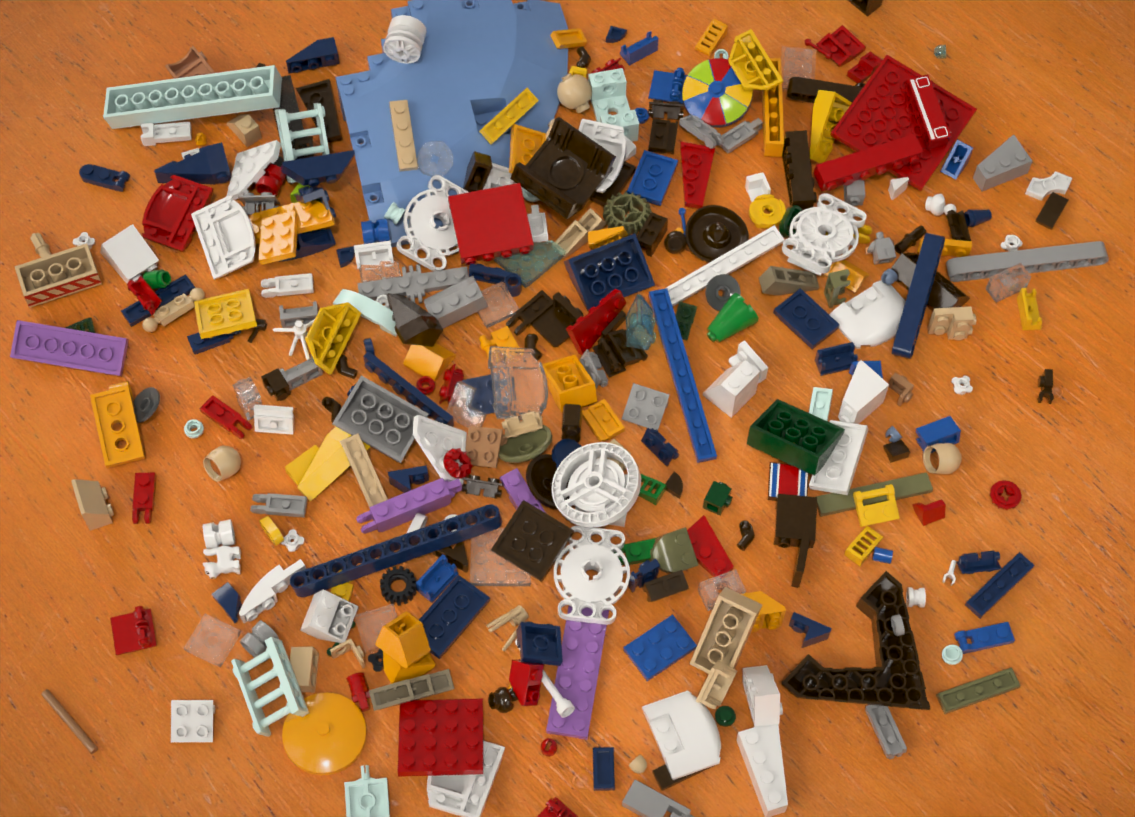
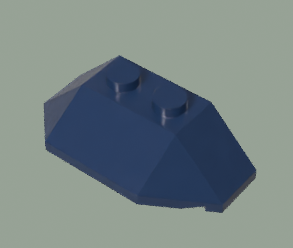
(318, 169)

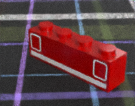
(928, 111)

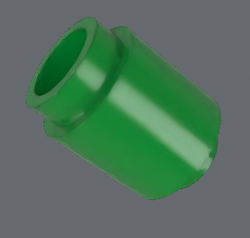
(157, 278)

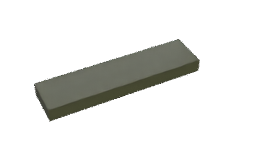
(978, 690)

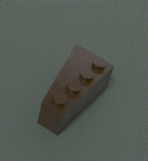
(798, 169)

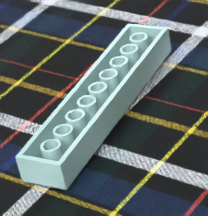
(193, 97)

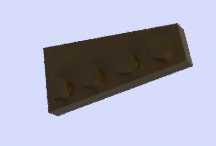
(322, 93)

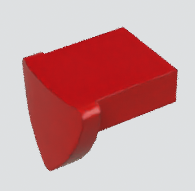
(930, 512)

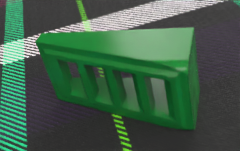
(654, 484)

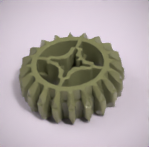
(618, 207)

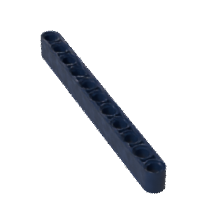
(386, 549)

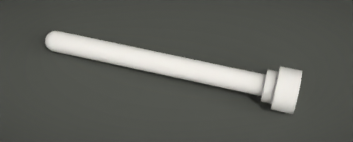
(564, 706)

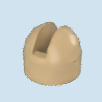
(638, 765)

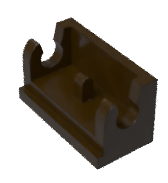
(652, 233)
(665, 586)

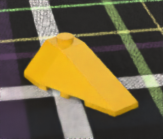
(827, 112)
(327, 465)

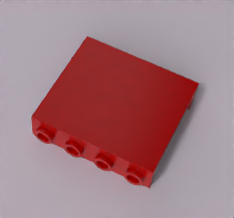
(491, 223)

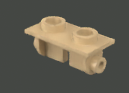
(514, 427)

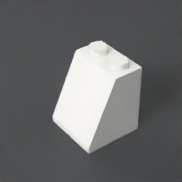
(129, 254)
(733, 388)
(863, 394)

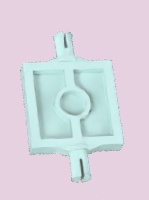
(367, 796)

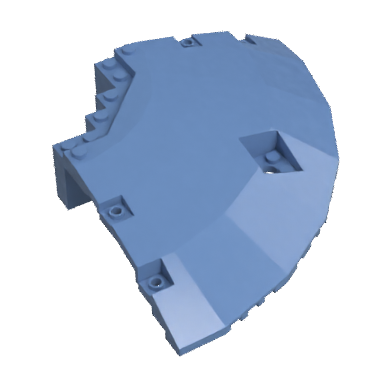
(468, 71)

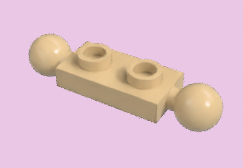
(173, 309)

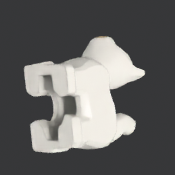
(225, 561)

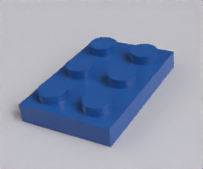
(653, 177)
(660, 647)

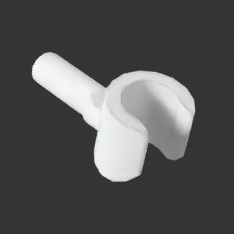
(950, 574)

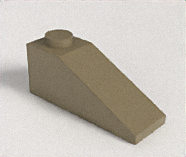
(787, 281)

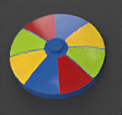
(716, 93)

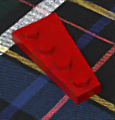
(696, 169)
(589, 327)

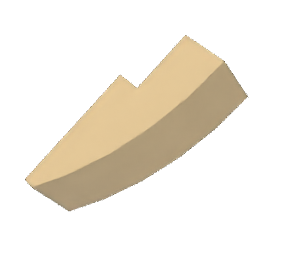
(577, 233)

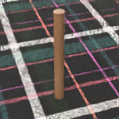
(75, 728)

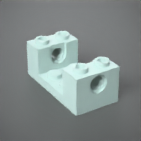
(610, 96)

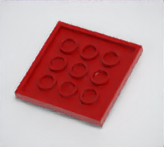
(440, 737)

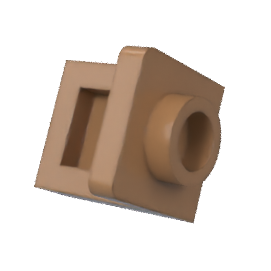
(902, 387)

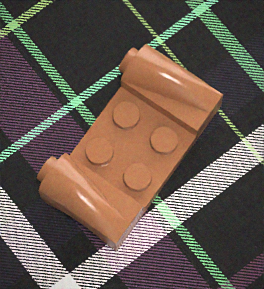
(191, 65)

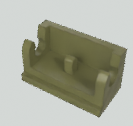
(836, 286)

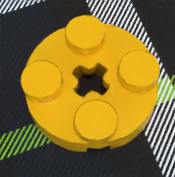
(764, 220)

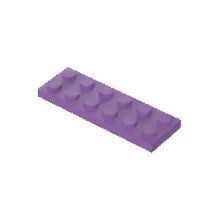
(69, 348)

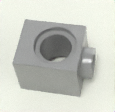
(854, 193)

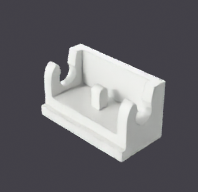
(373, 253)

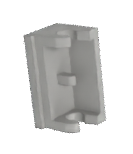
(290, 316)
(301, 373)

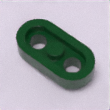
(785, 223)

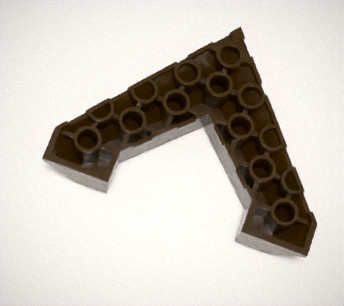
(897, 673)

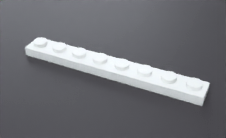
(725, 264)

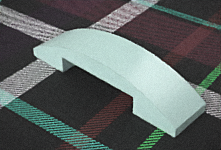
(369, 309)

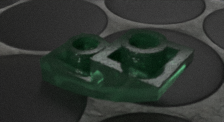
(685, 318)

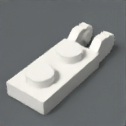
(287, 285)

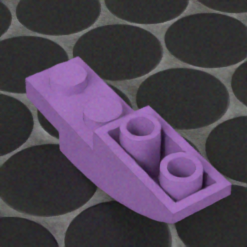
(518, 489)

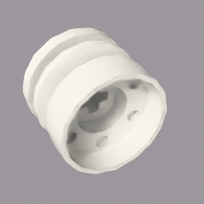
(405, 39)

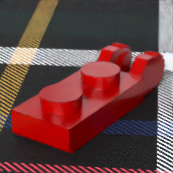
(224, 416)
(143, 496)

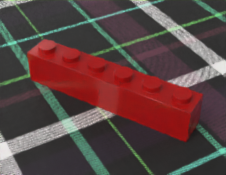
(868, 163)

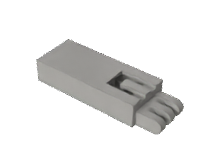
(650, 803)

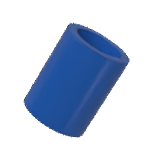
(882, 555)

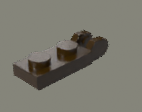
(530, 311)

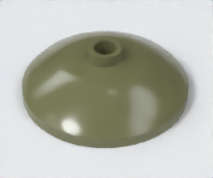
(526, 446)

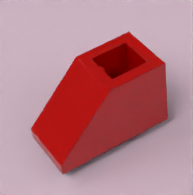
(526, 681)

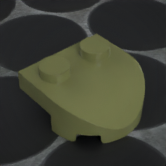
(674, 551)

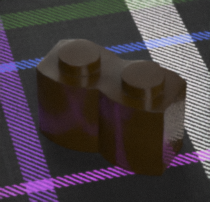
(571, 422)

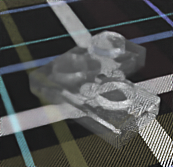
(460, 407)

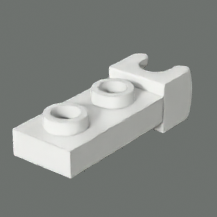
(165, 133)

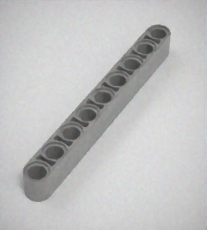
(1033, 260)

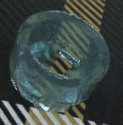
(940, 51)

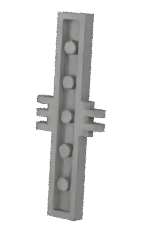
(414, 283)

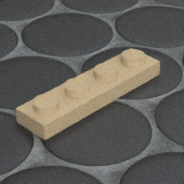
(403, 135)
(363, 470)

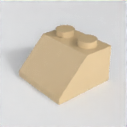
(93, 503)

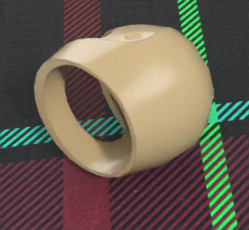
(949, 458)
(226, 459)

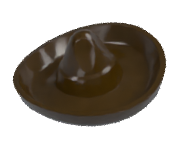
(714, 232)

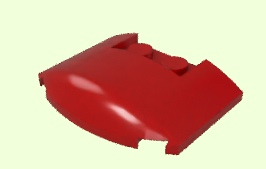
(169, 212)

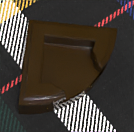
(675, 485)

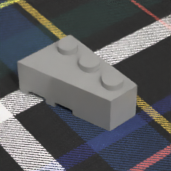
(1002, 165)

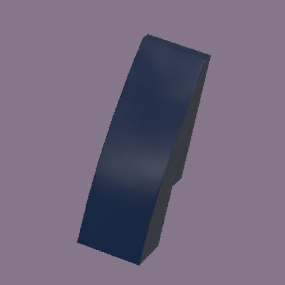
(312, 243)

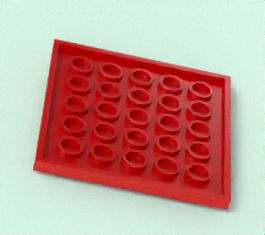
(885, 114)

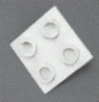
(192, 720)

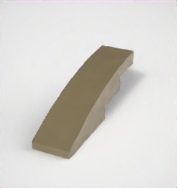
(411, 689)

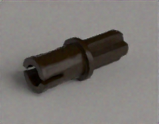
(910, 239)

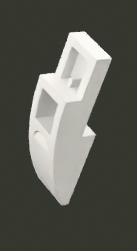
(264, 592)

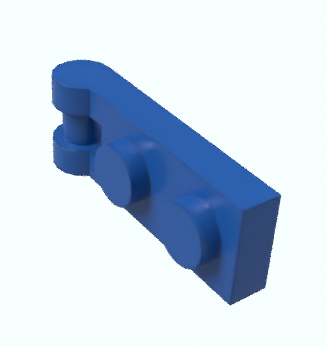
(985, 637)

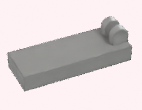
(886, 730)

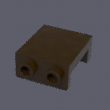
(795, 518)

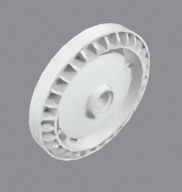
(595, 498)

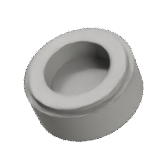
(897, 625)

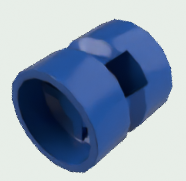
(375, 231)

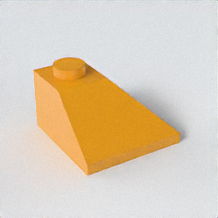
(397, 673)

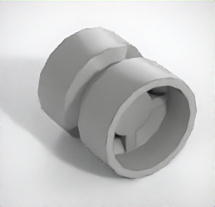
(254, 642)

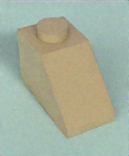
(245, 129)

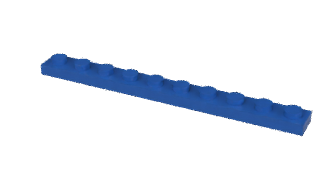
(682, 376)

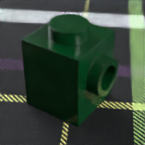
(718, 498)

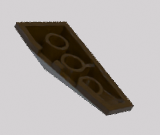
(412, 322)

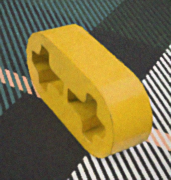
(271, 530)

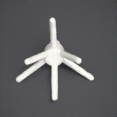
(300, 332)

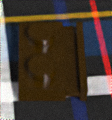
(663, 136)
(625, 354)

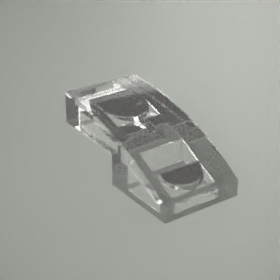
(384, 270)

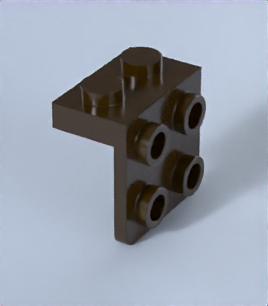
(556, 319)

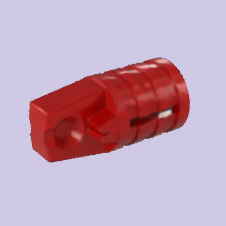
(359, 690)

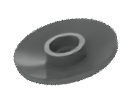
(726, 284)
(146, 403)

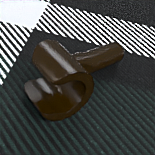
(261, 325)

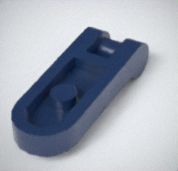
(104, 177)

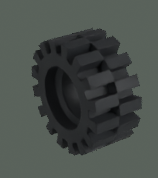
(398, 574)

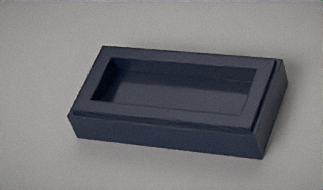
(603, 769)

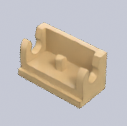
(305, 667)
(716, 685)

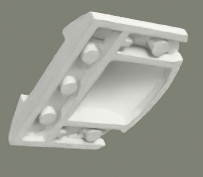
(612, 139)
(225, 236)
(871, 315)
(684, 733)
(466, 793)

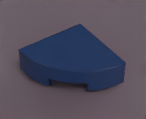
(615, 34)
(345, 255)

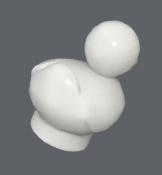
(937, 205)

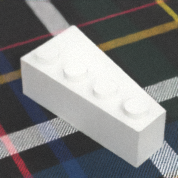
(764, 763)

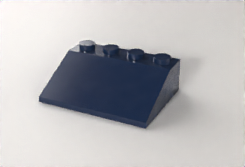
(607, 268)

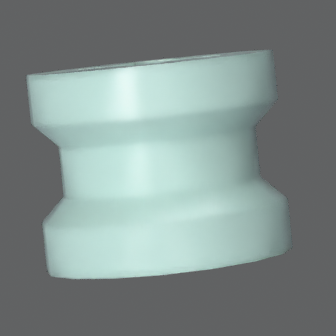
(394, 213)

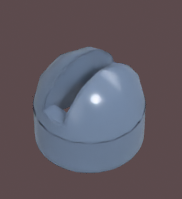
(889, 276)
(894, 433)

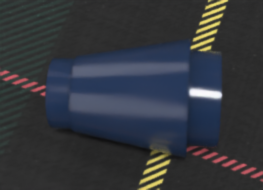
(975, 217)

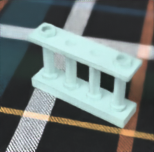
(287, 135)
(288, 686)

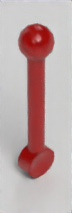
(827, 55)

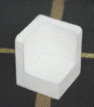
(757, 185)

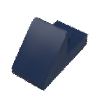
(403, 478)
(814, 631)

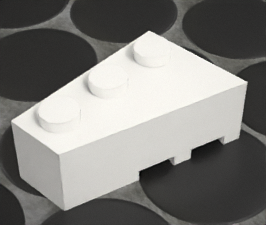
(762, 695)

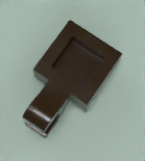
(1046, 384)

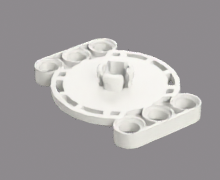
(421, 228)
(811, 232)
(605, 584)

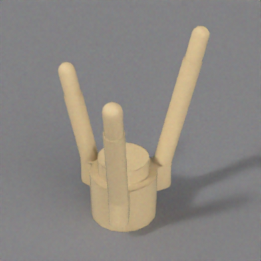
(515, 617)

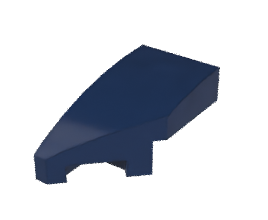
(228, 600)

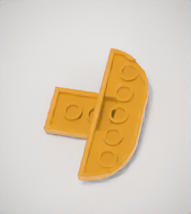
(278, 228)

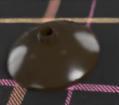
(540, 478)

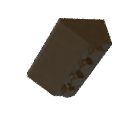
(943, 292)

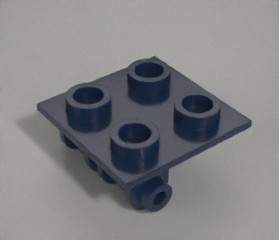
(483, 397)

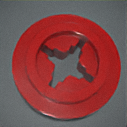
(452, 466)
(1011, 490)

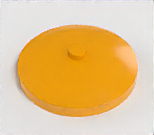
(327, 736)

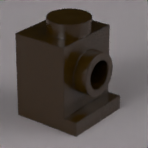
(276, 384)

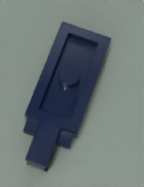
(200, 345)

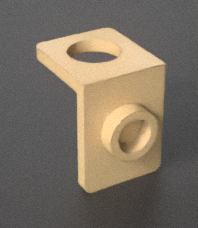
(348, 645)

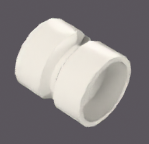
(218, 534)

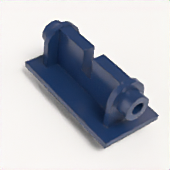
(655, 442)
(970, 563)

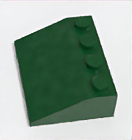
(794, 436)

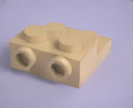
(954, 321)

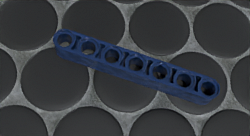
(918, 295)

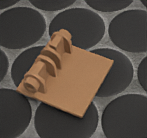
(484, 445)

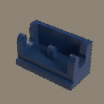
(835, 358)

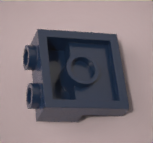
(539, 643)

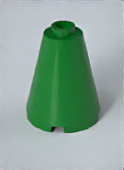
(732, 319)

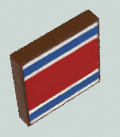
(786, 480)

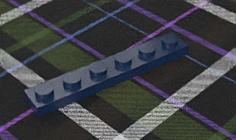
(403, 387)

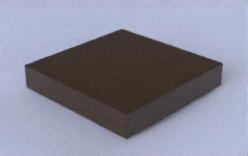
(800, 561)

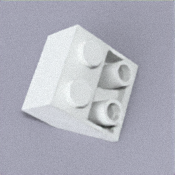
(329, 617)

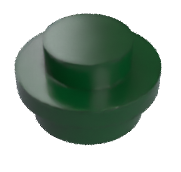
(725, 716)

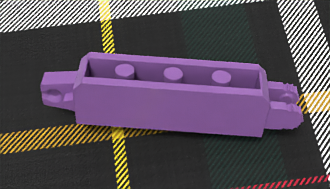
(407, 505)

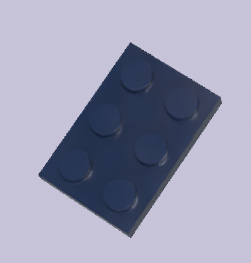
(806, 318)

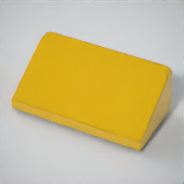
(299, 466)

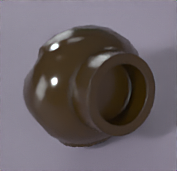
(675, 241)
(502, 699)

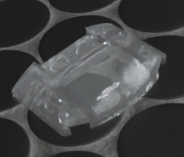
(517, 382)

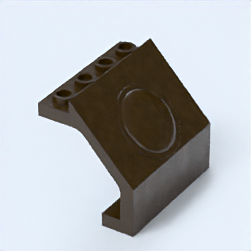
(565, 169)

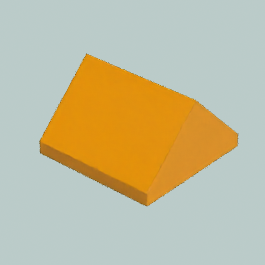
(428, 360)

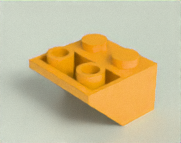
(771, 613)
(404, 640)

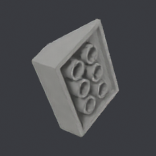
(379, 418)

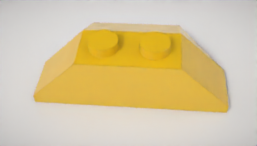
(752, 63)
(331, 333)

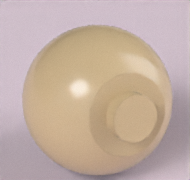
(574, 92)

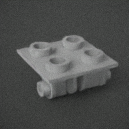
(251, 200)
(645, 407)

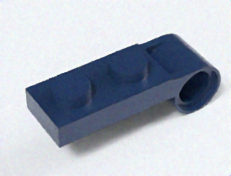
(495, 276)

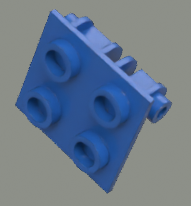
(667, 85)

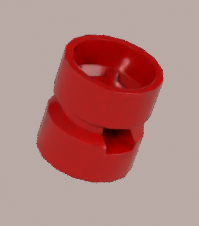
(271, 180)

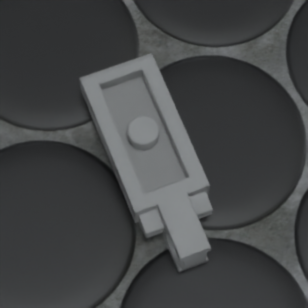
(741, 134)

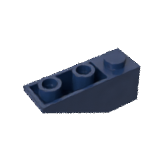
(316, 55)

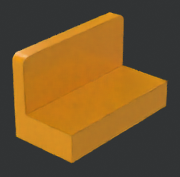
(856, 274)

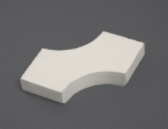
(1041, 188)

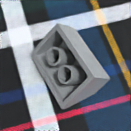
(456, 302)

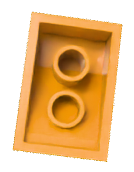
(569, 382)

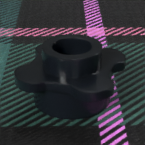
(373, 658)

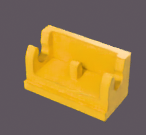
(1029, 310)

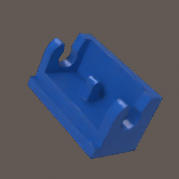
(640, 49)
(940, 431)
(436, 579)

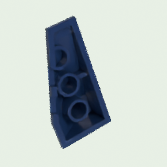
(204, 167)

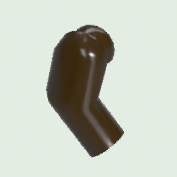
(584, 59)
(530, 343)
(343, 368)
(332, 406)
(747, 535)

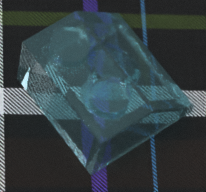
(640, 324)

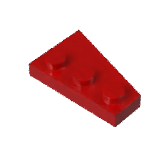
(708, 548)

